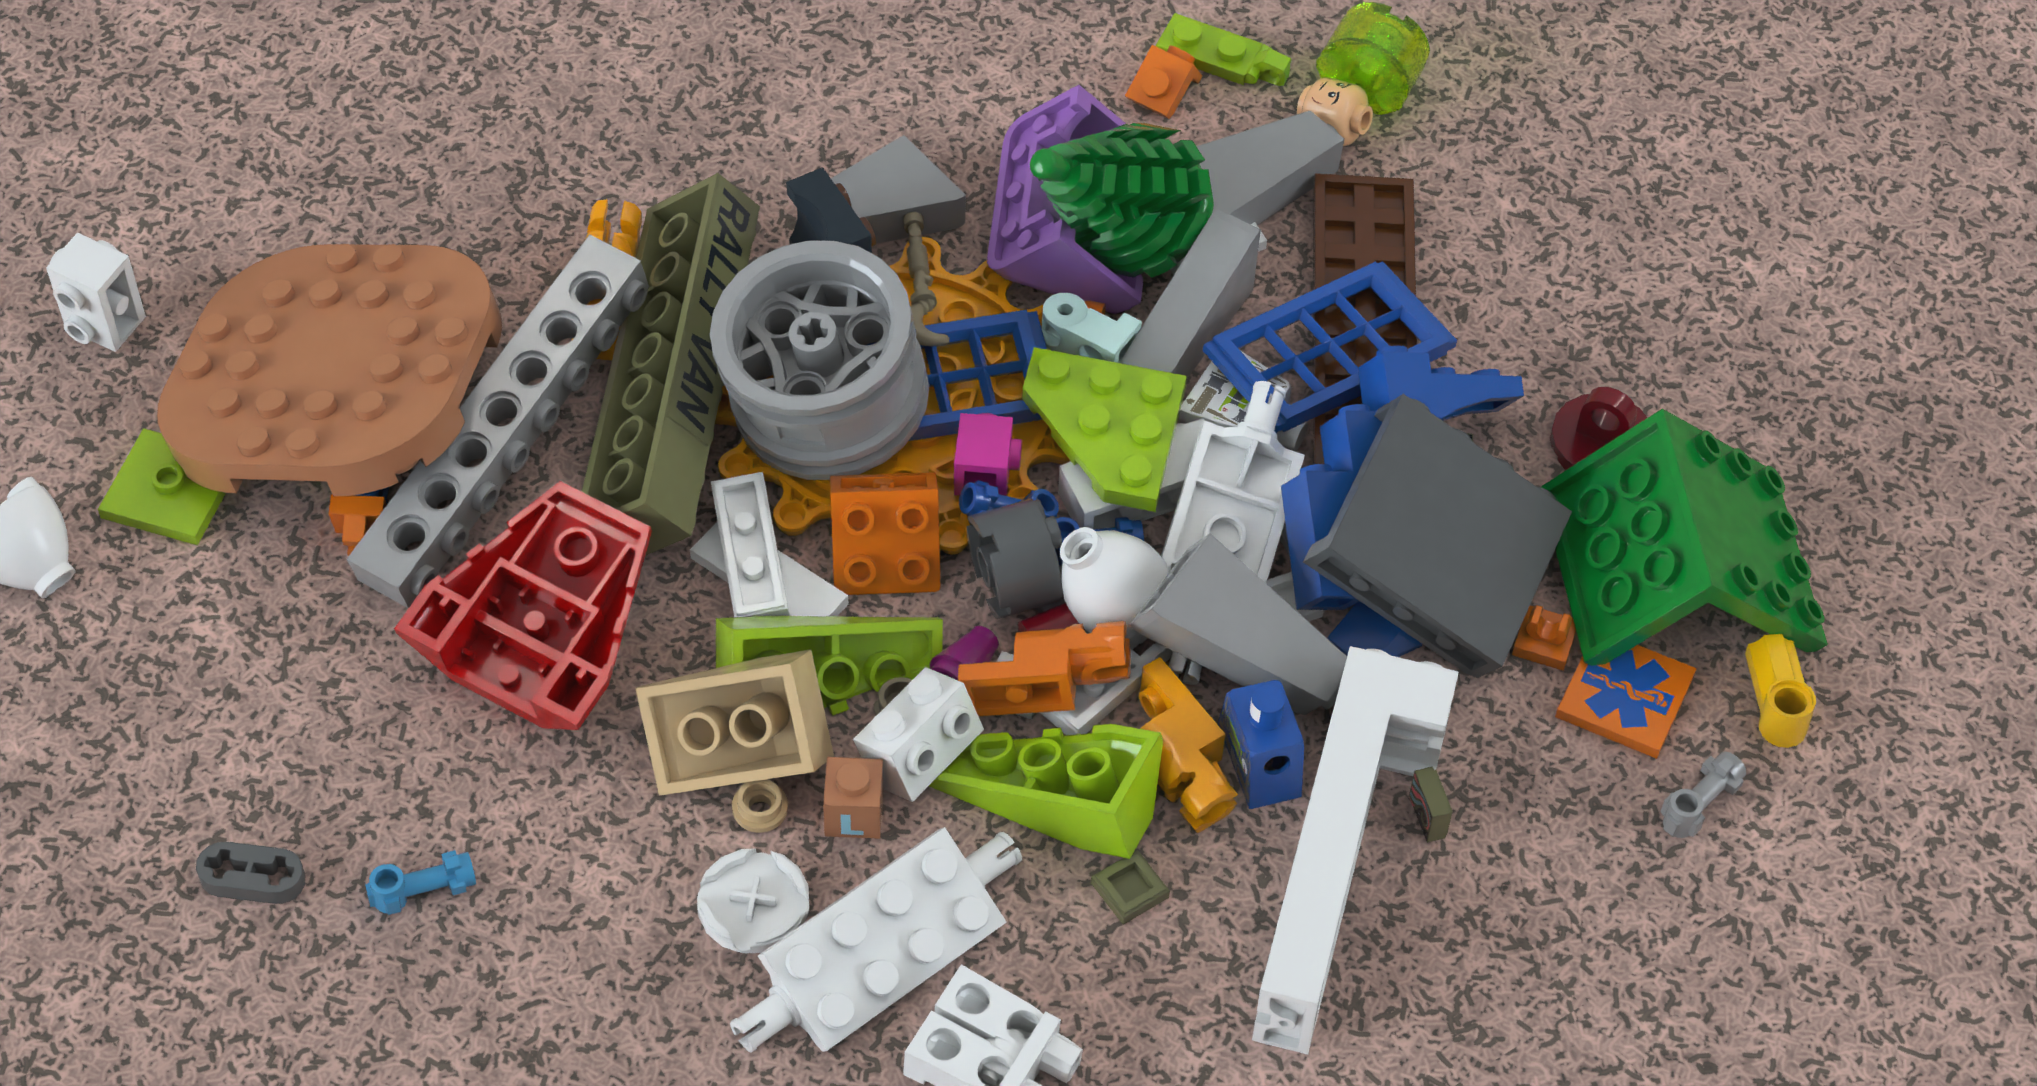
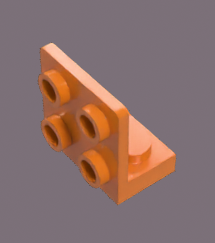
(885, 533)

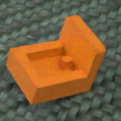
(1163, 80)

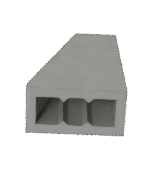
(1270, 165)
(1199, 298)
(1240, 627)

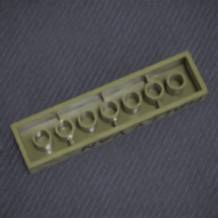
(663, 370)

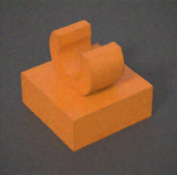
(1545, 637)

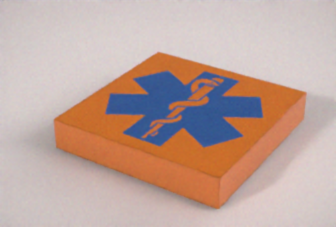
(1628, 698)

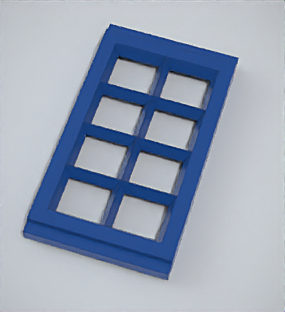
(1404, 305)
(1026, 334)

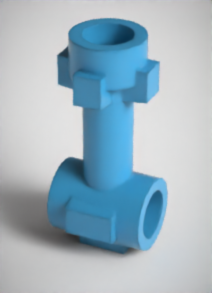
(390, 887)

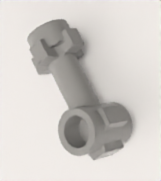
(1684, 807)

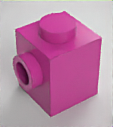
(985, 451)

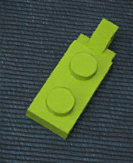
(1225, 52)

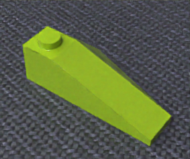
(847, 651)
(1074, 788)

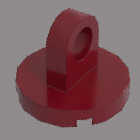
(1591, 423)

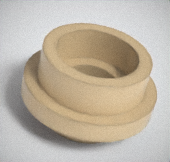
(759, 791)

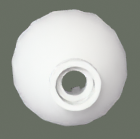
(33, 540)
(1108, 576)

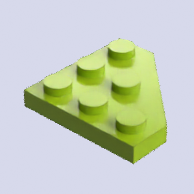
(1108, 420)

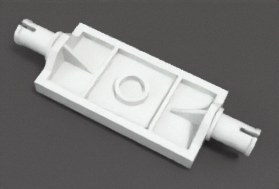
(1234, 494)
(879, 941)

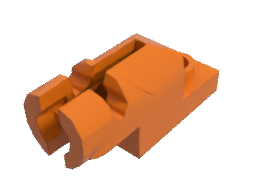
(1048, 669)

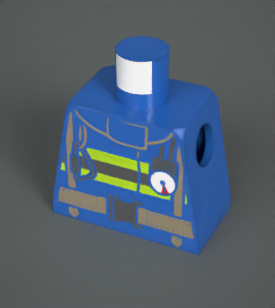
(1259, 728)

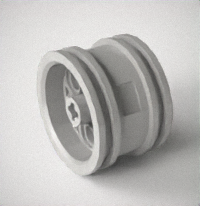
(807, 324)

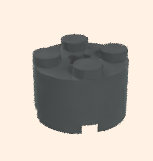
(1016, 556)

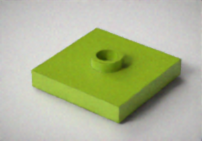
(157, 494)

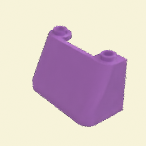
(1027, 235)

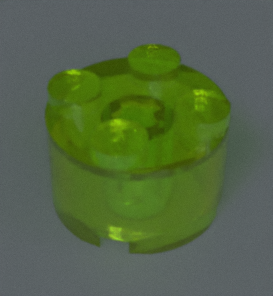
(1376, 54)

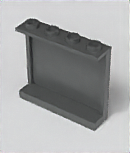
(1441, 538)

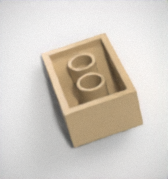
(736, 723)

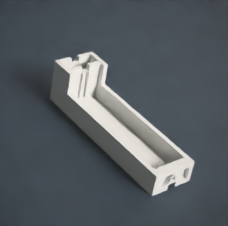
(1385, 718)

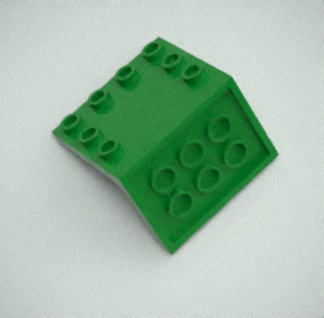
(1676, 525)

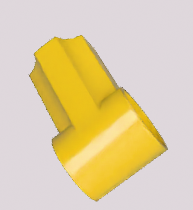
(1780, 690)

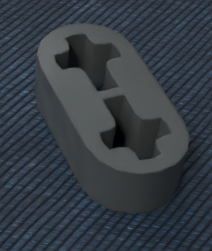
(250, 873)

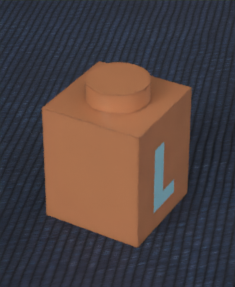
(853, 797)

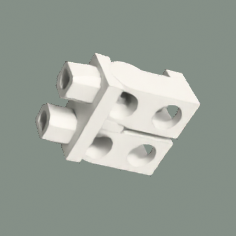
(987, 1039)

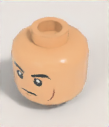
(1339, 105)

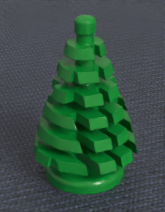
(1129, 195)

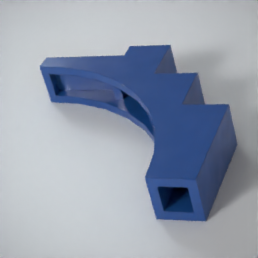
(1319, 490)

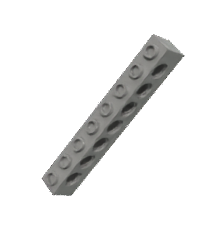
(502, 393)

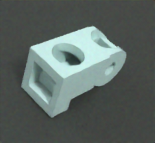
(1084, 331)

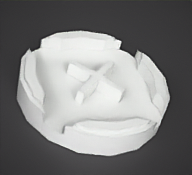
(752, 900)

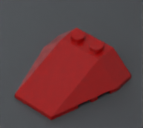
(536, 608)

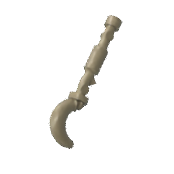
(922, 299)

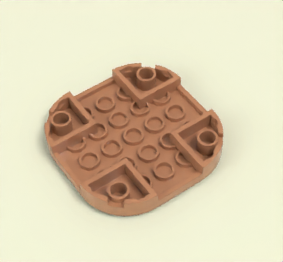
(329, 367)

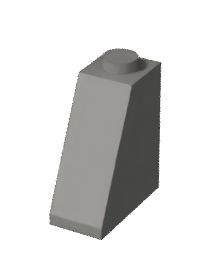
(900, 182)

